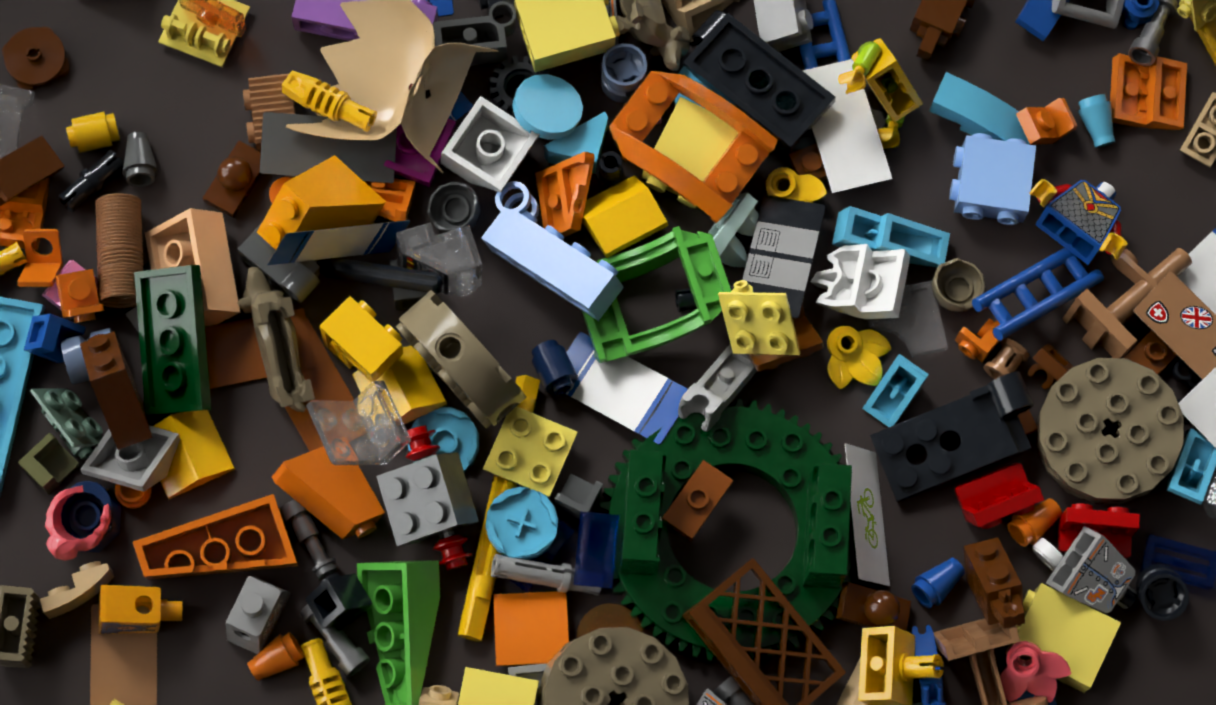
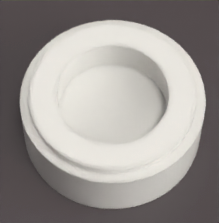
(1047, 553)

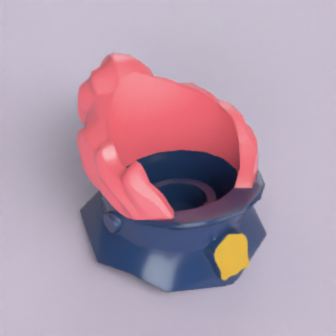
(82, 520)

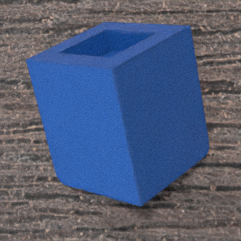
(47, 332)

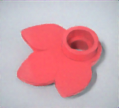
(1034, 675)

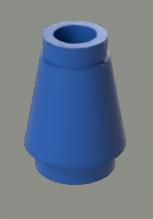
(935, 584)

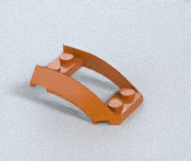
(731, 170)

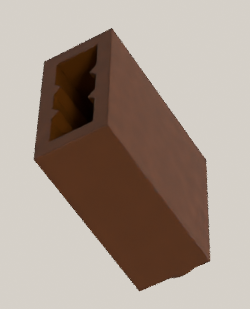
(115, 390)

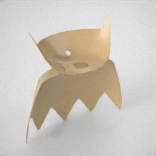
(379, 66)

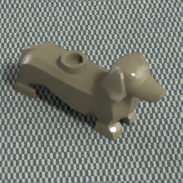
(648, 25)
(276, 341)

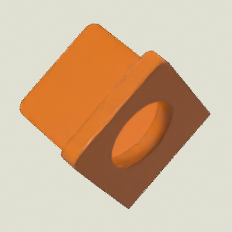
(41, 268)

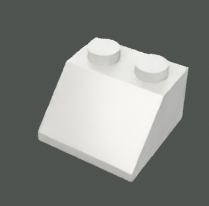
(487, 146)

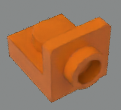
(1047, 123)
(78, 295)
(975, 347)

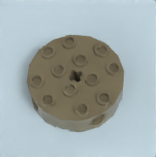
(460, 360)
(1104, 466)
(613, 664)

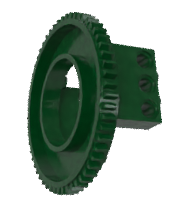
(747, 442)

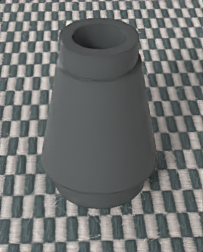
(139, 161)

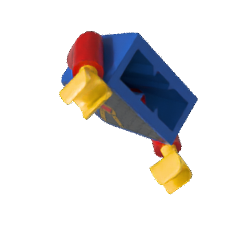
(1081, 218)

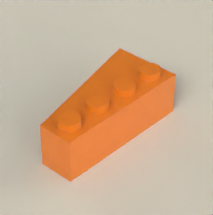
(224, 542)

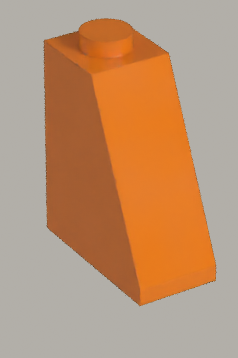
(331, 493)

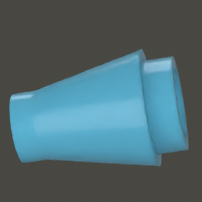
(1097, 118)

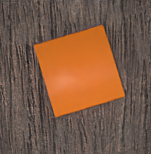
(1148, 94)
(23, 213)
(529, 627)

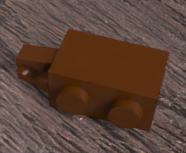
(937, 22)
(994, 583)

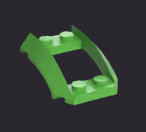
(704, 277)

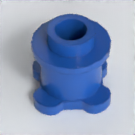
(1138, 14)

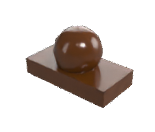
(234, 179)
(872, 607)

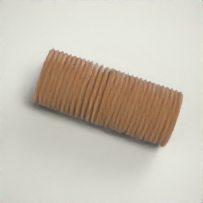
(121, 245)

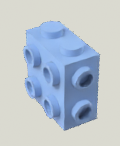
(993, 178)

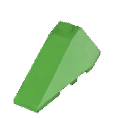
(401, 623)

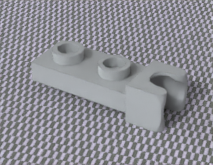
(717, 387)

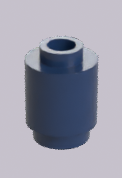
(554, 367)

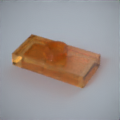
(216, 13)

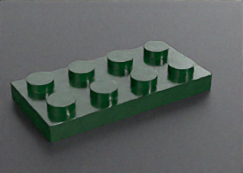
(172, 340)

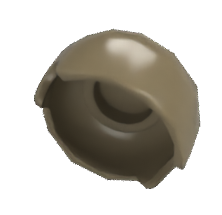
(957, 285)

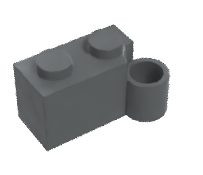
(480, 32)
(294, 279)

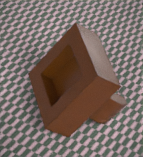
(1052, 363)

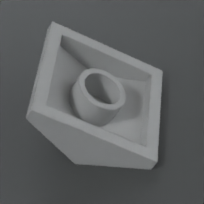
(136, 465)

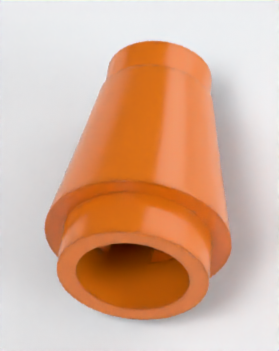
(1031, 526)
(276, 657)

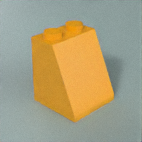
(320, 199)

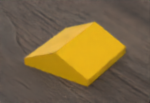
(622, 216)
(409, 385)
(198, 454)

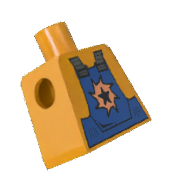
(119, 610)

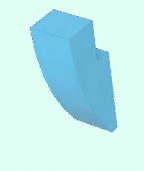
(976, 110)
(890, 232)

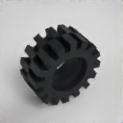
(504, 76)

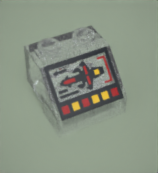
(448, 254)

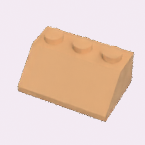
(201, 240)

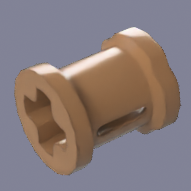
(1007, 359)

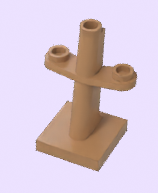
(1106, 324)
(978, 643)

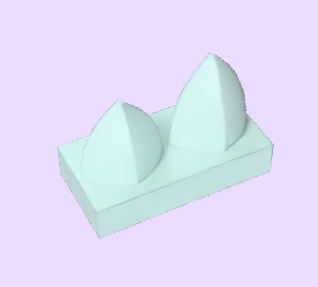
(741, 219)

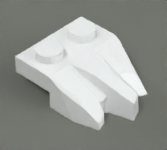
(864, 281)

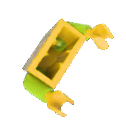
(888, 82)

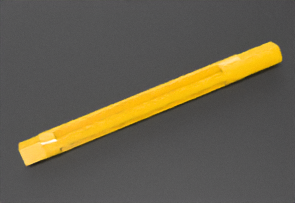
(481, 583)

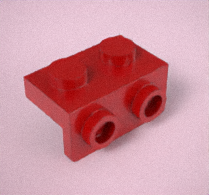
(997, 495)
(1114, 524)

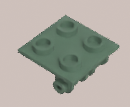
(65, 413)

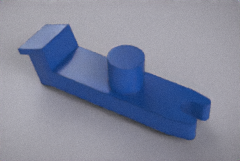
(930, 687)

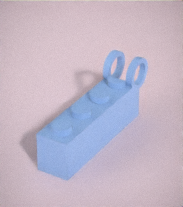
(547, 257)

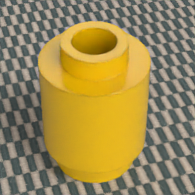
(93, 131)

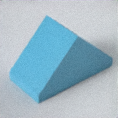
(585, 138)
(895, 391)
(1193, 468)

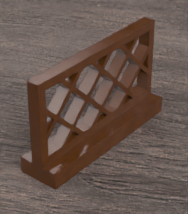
(734, 656)

